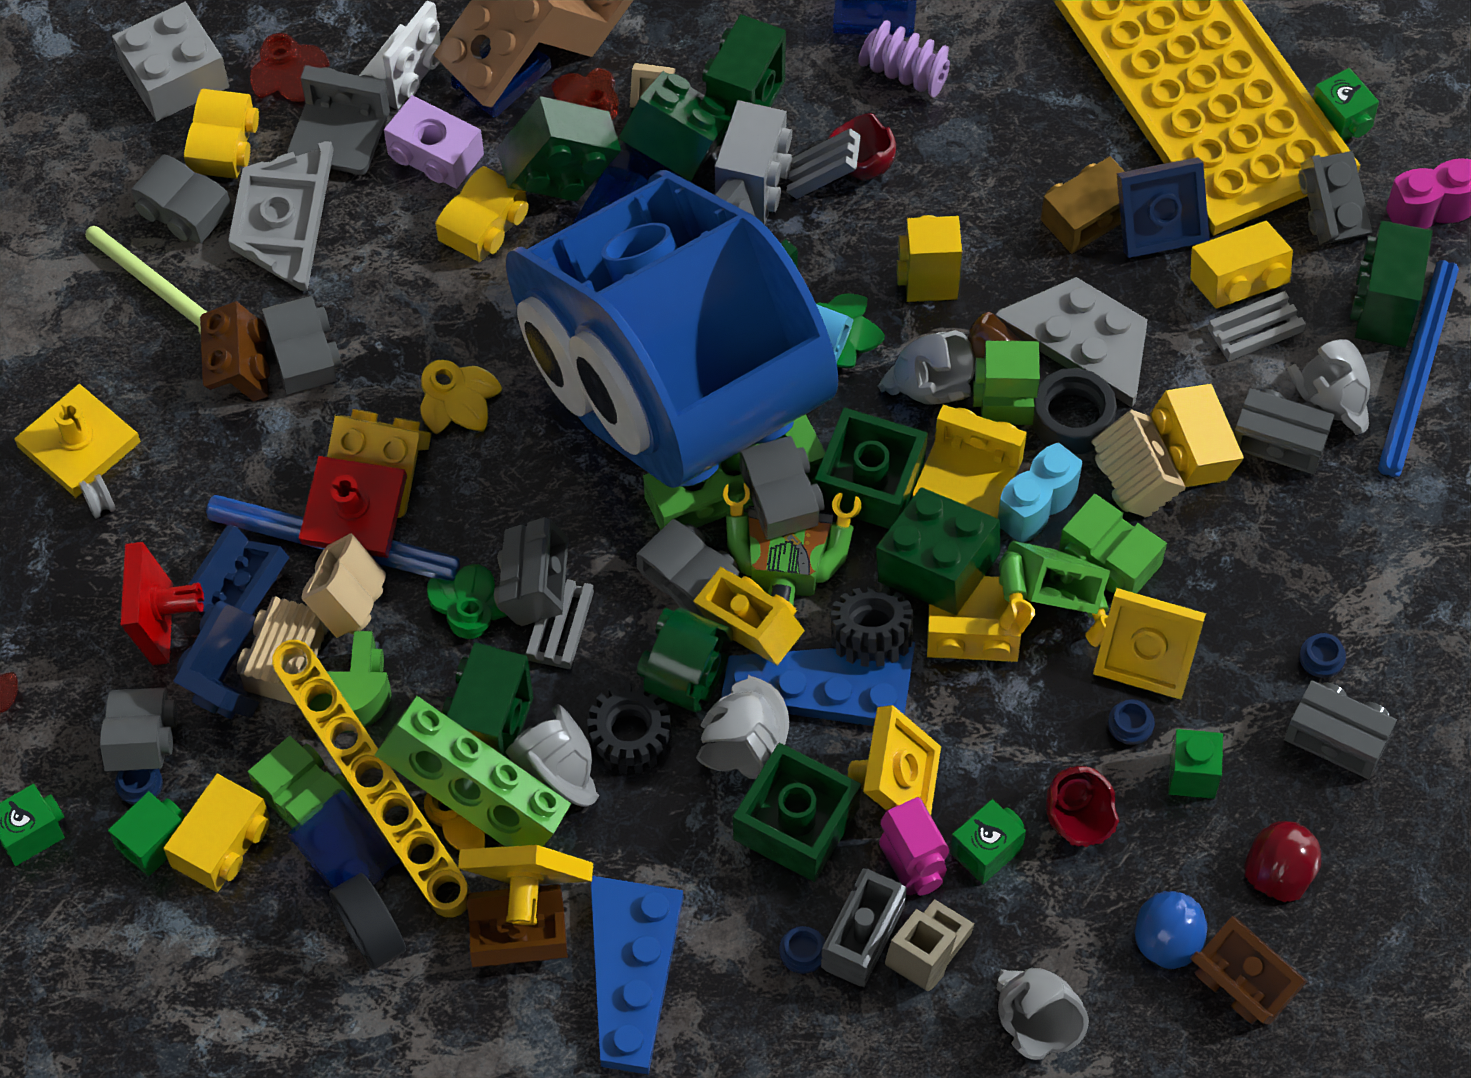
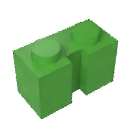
(1007, 381)
(1112, 543)
(294, 782)

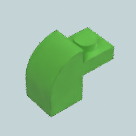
(365, 686)

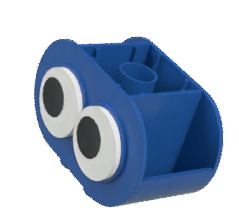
(674, 328)

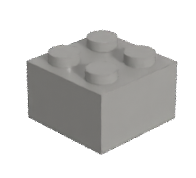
(170, 60)
(757, 154)

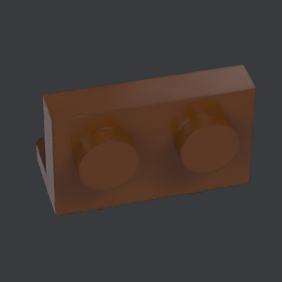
(234, 350)
(500, 942)
(1248, 972)

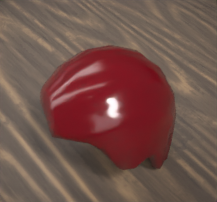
(876, 146)
(1081, 806)
(1283, 860)

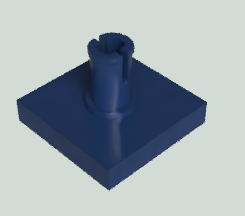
(1163, 207)

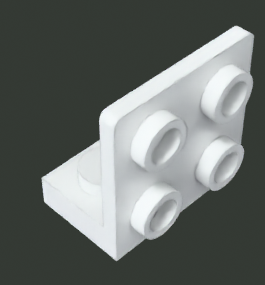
(407, 56)

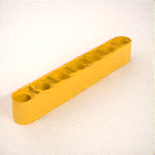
(358, 759)

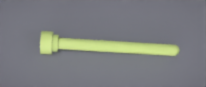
(145, 274)

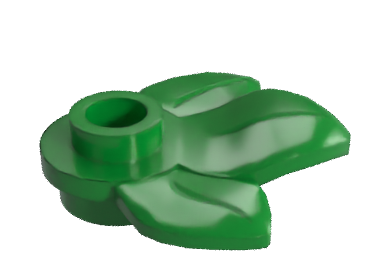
(863, 334)
(466, 600)

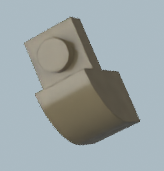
(928, 944)

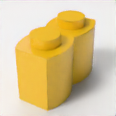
(220, 133)
(481, 215)

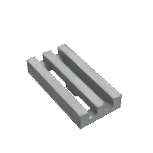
(824, 163)
(1252, 320)
(549, 658)

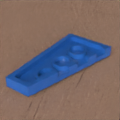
(826, 685)
(633, 956)

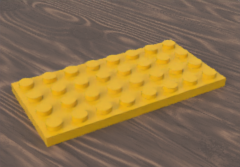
(1210, 89)

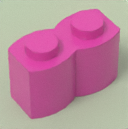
(1431, 195)
(914, 847)

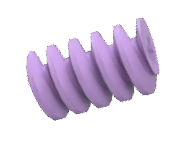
(906, 59)

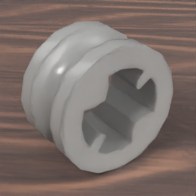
(97, 496)

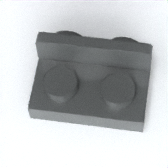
(1334, 197)

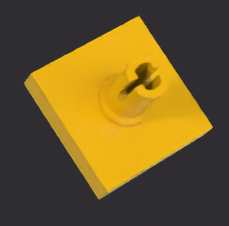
(77, 439)
(1149, 643)
(900, 762)
(524, 870)

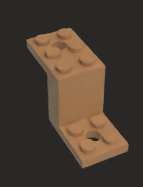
(513, 34)

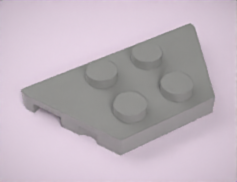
(281, 213)
(1084, 332)

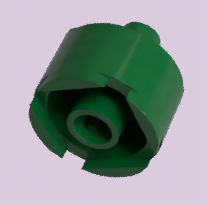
(685, 658)

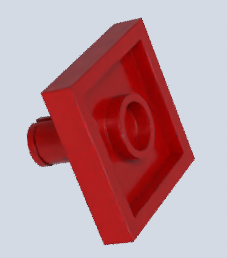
(353, 500)
(151, 601)

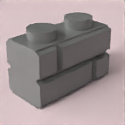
(1283, 430)
(532, 572)
(1340, 728)
(863, 927)

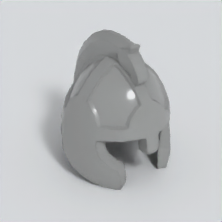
(933, 369)
(1336, 383)
(744, 728)
(557, 757)
(1040, 1012)

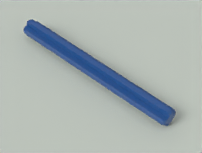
(1418, 369)
(288, 527)

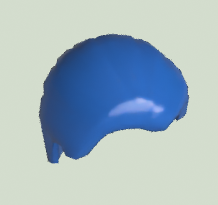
(1170, 929)

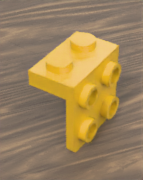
(377, 443)
(972, 459)
(975, 629)

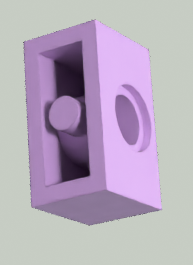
(433, 142)

